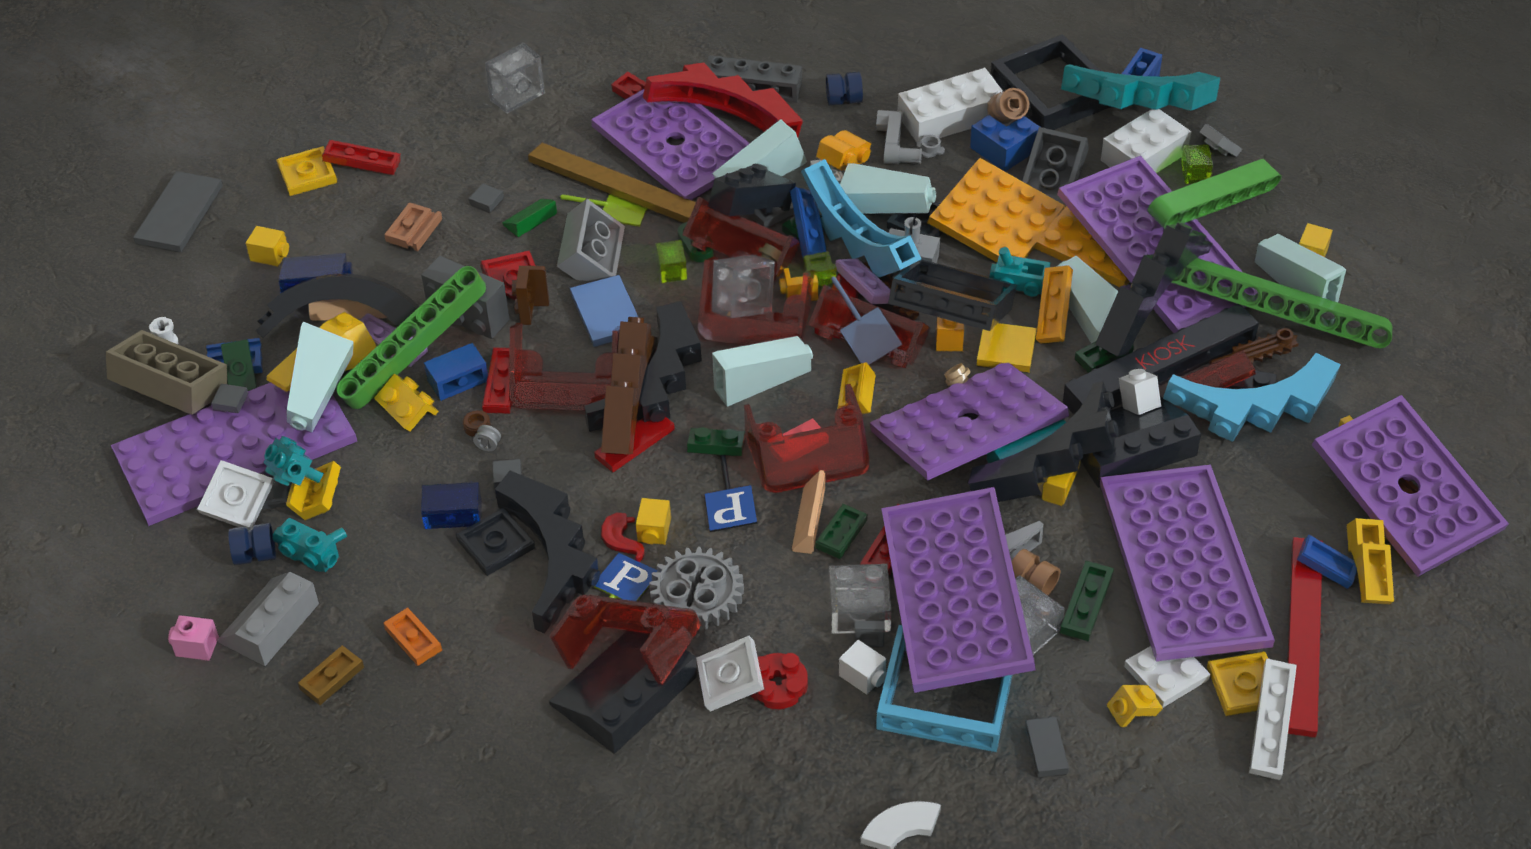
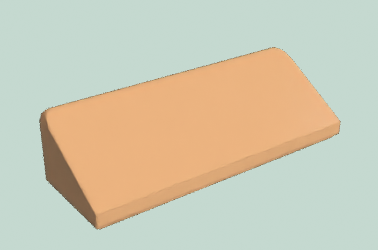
(330, 308)
(809, 514)

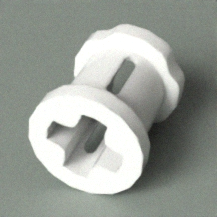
(163, 328)

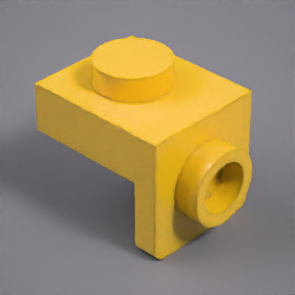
(794, 285)
(1132, 702)

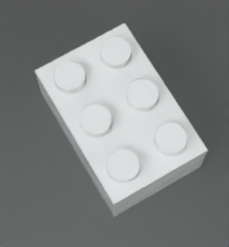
(1152, 136)

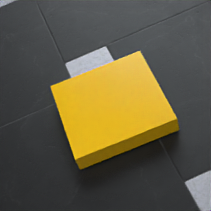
(306, 171)
(1007, 344)
(1238, 681)

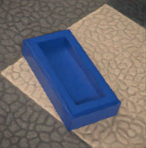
(1327, 561)

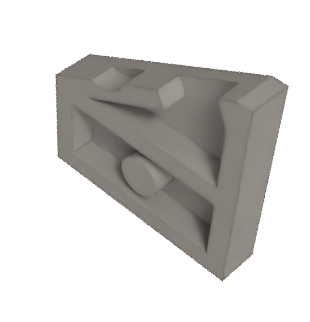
(1219, 141)

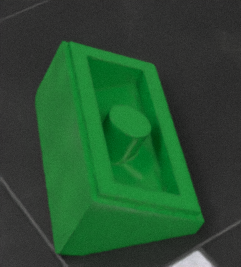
(531, 217)

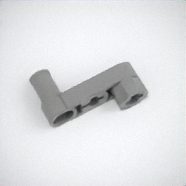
(893, 154)

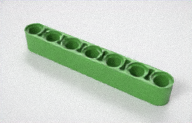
(1214, 193)
(405, 349)

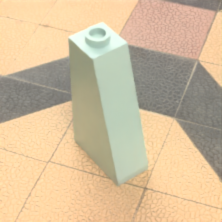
(775, 148)
(887, 190)
(1300, 268)
(1089, 297)
(758, 367)
(316, 373)

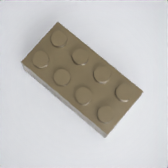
(165, 371)

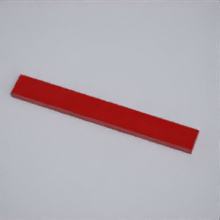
(1304, 643)

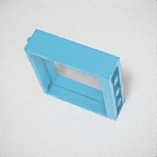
(936, 725)

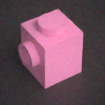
(193, 637)

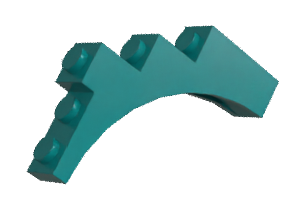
(1147, 91)

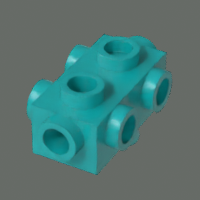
(1024, 272)
(289, 463)
(308, 545)

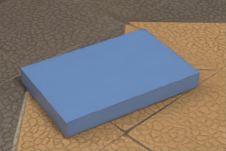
(602, 307)

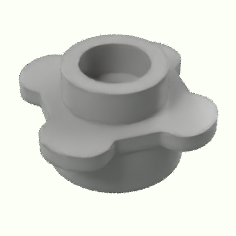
(930, 146)

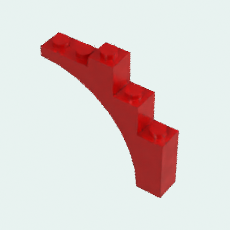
(731, 94)

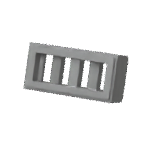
(1025, 538)

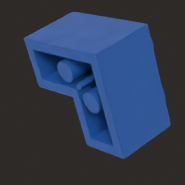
(1003, 144)

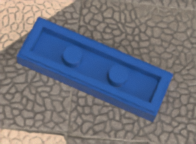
(808, 222)

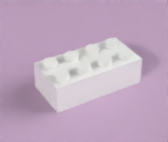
(947, 104)

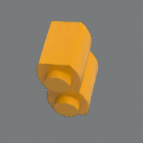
(843, 149)

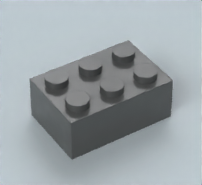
(486, 314)

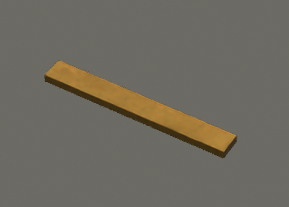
(612, 182)

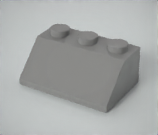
(590, 243)
(271, 618)

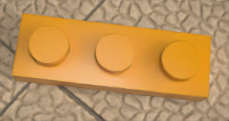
(1054, 304)

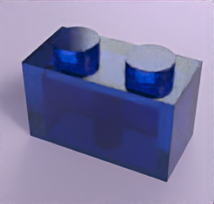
(451, 505)

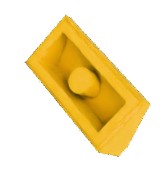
(862, 382)

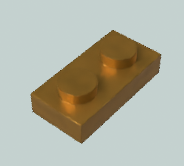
(331, 675)

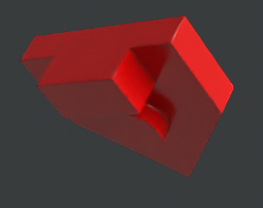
(506, 268)

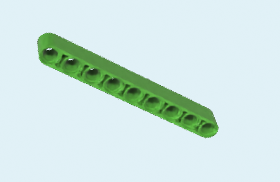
(1286, 309)

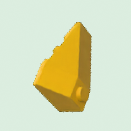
(341, 325)

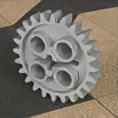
(719, 586)

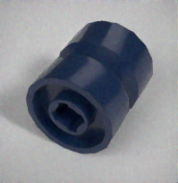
(844, 88)
(252, 544)

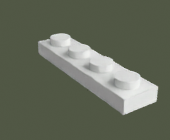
(1272, 719)

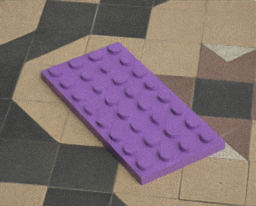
(1115, 214)
(177, 460)
(1185, 563)
(956, 590)

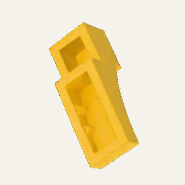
(1372, 560)

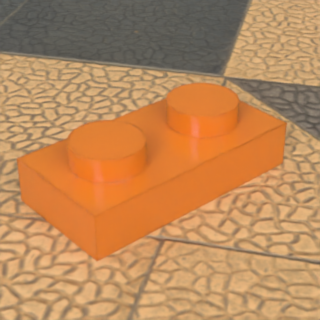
(412, 636)

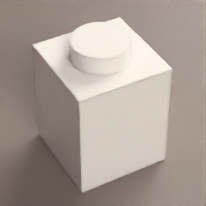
(1139, 391)
(862, 667)

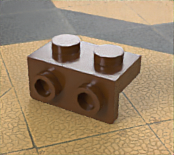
(530, 290)

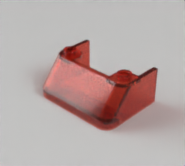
(736, 236)
(833, 314)
(758, 327)
(550, 390)
(795, 458)
(669, 629)

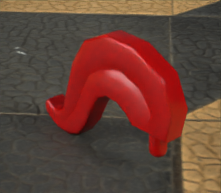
(612, 535)

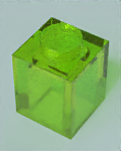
(1196, 163)
(671, 261)

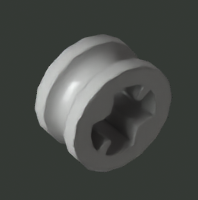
(487, 438)

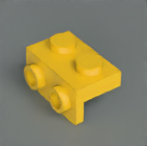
(404, 401)
(313, 497)

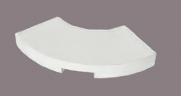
(899, 823)

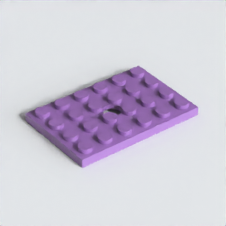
(642, 133)
(937, 440)
(1395, 443)

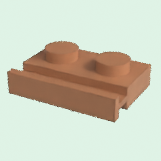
(413, 226)

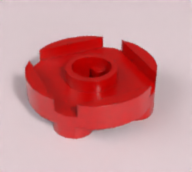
(792, 687)

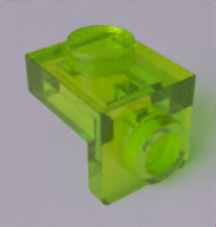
(822, 265)

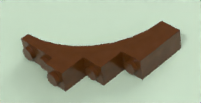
(626, 384)

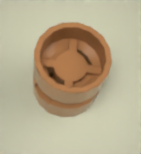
(1008, 105)
(1041, 575)

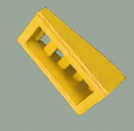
(1058, 487)

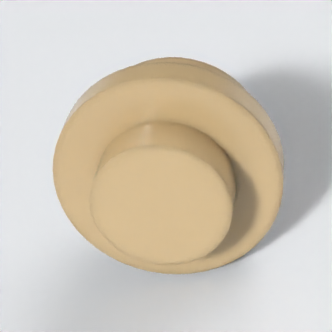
(957, 374)

